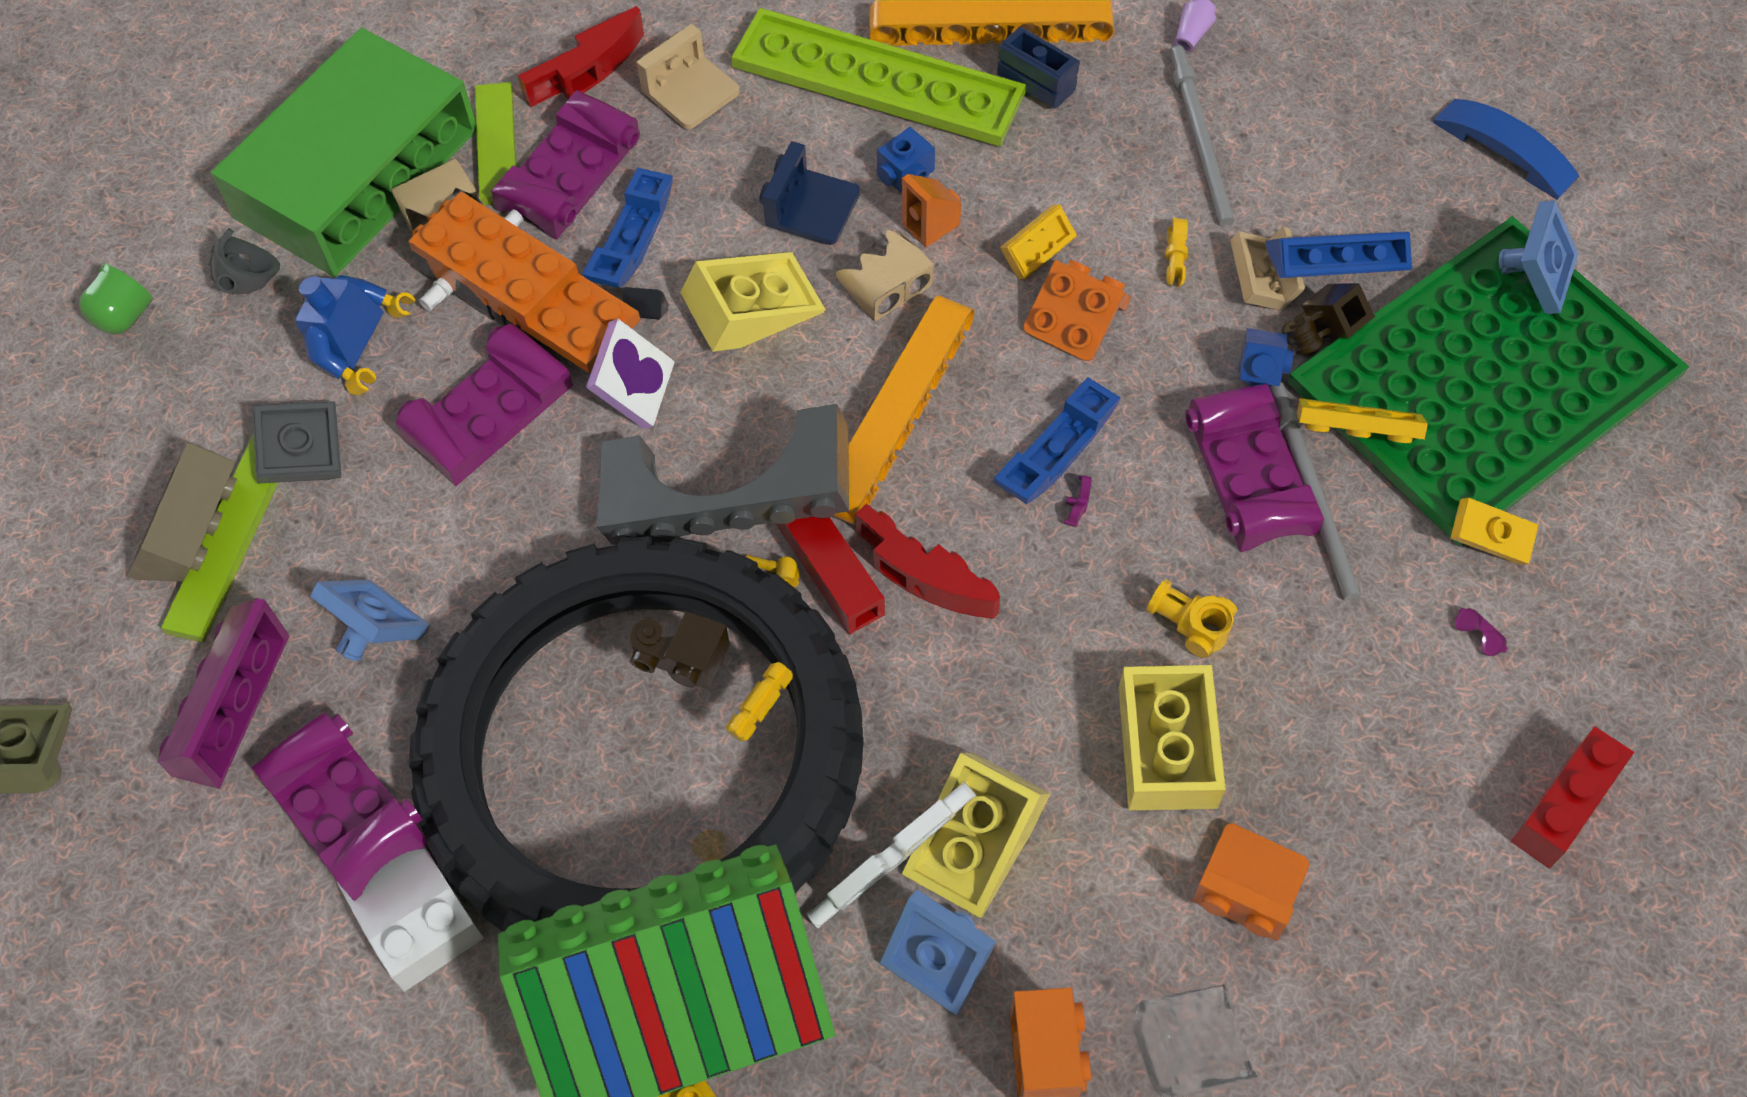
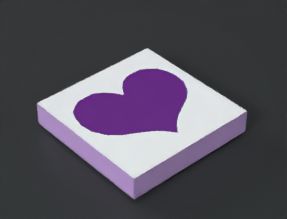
(630, 374)

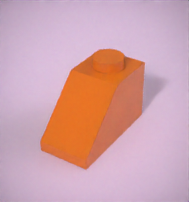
(928, 208)

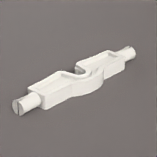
(902, 847)

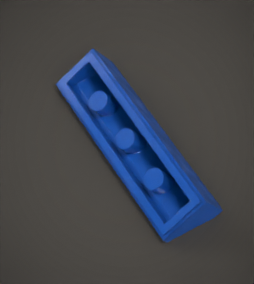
(1340, 254)

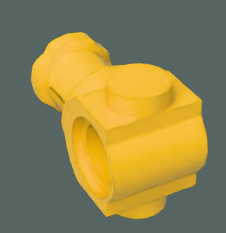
(1192, 614)

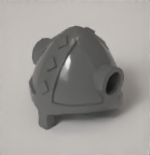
(233, 272)

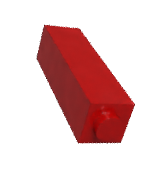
(835, 571)

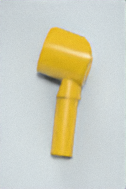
(784, 567)

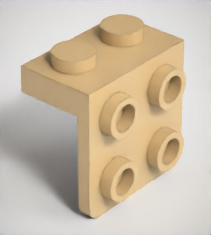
(684, 80)

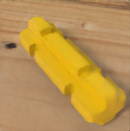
(759, 701)

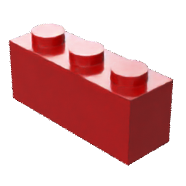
(1572, 797)

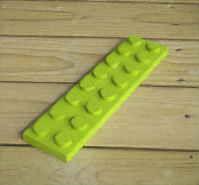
(879, 76)

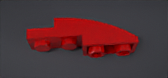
(597, 55)
(934, 577)

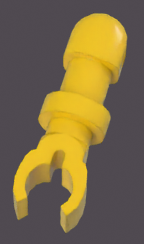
(1176, 251)

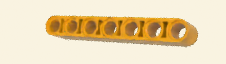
(988, 20)
(903, 399)

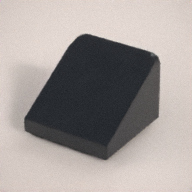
(648, 302)

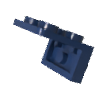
(806, 200)

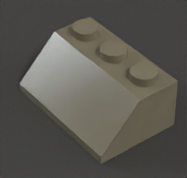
(184, 516)

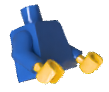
(340, 321)

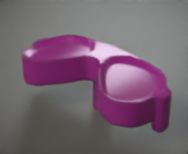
(1081, 504)
(1492, 641)

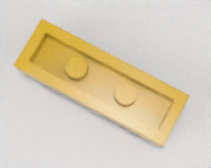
(1361, 420)

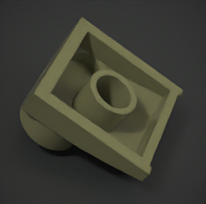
(30, 746)

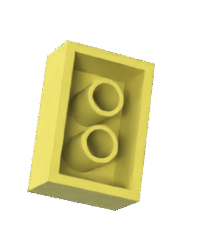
(1171, 738)

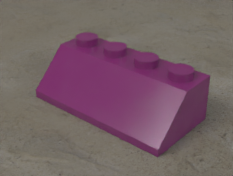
(224, 695)

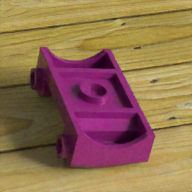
(568, 164)
(486, 406)
(1252, 466)
(339, 802)

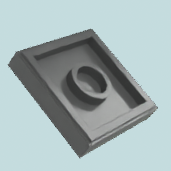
(296, 442)

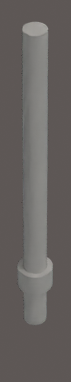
(1186, 80)
(1291, 427)

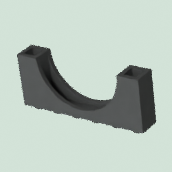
(802, 483)

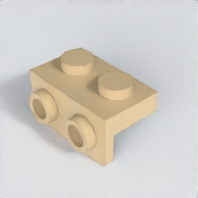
(1258, 275)

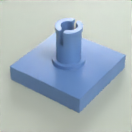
(1546, 259)
(369, 613)
(937, 951)

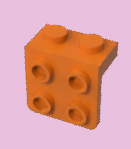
(1075, 309)
(1252, 881)

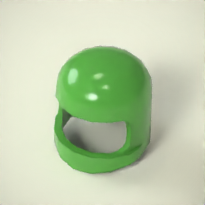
(113, 301)

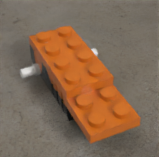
(514, 279)

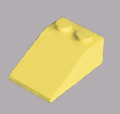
(748, 298)
(983, 839)

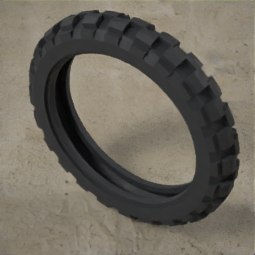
(590, 585)

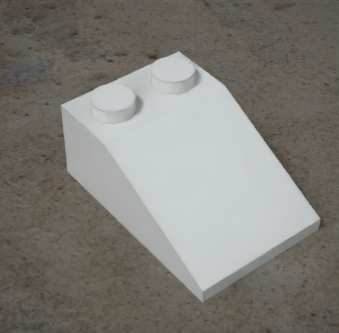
(413, 918)

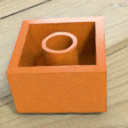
(1046, 1043)

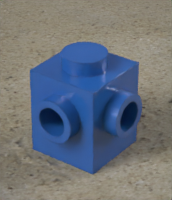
(905, 155)
(1264, 358)

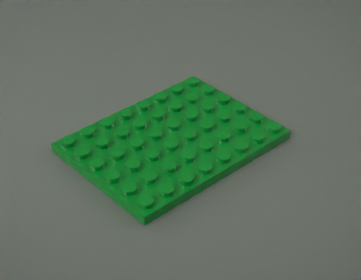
(1493, 376)

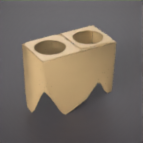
(431, 189)
(883, 273)

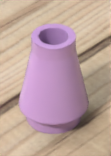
(1194, 23)

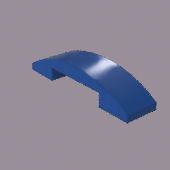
(1513, 140)
(633, 231)
(1060, 444)

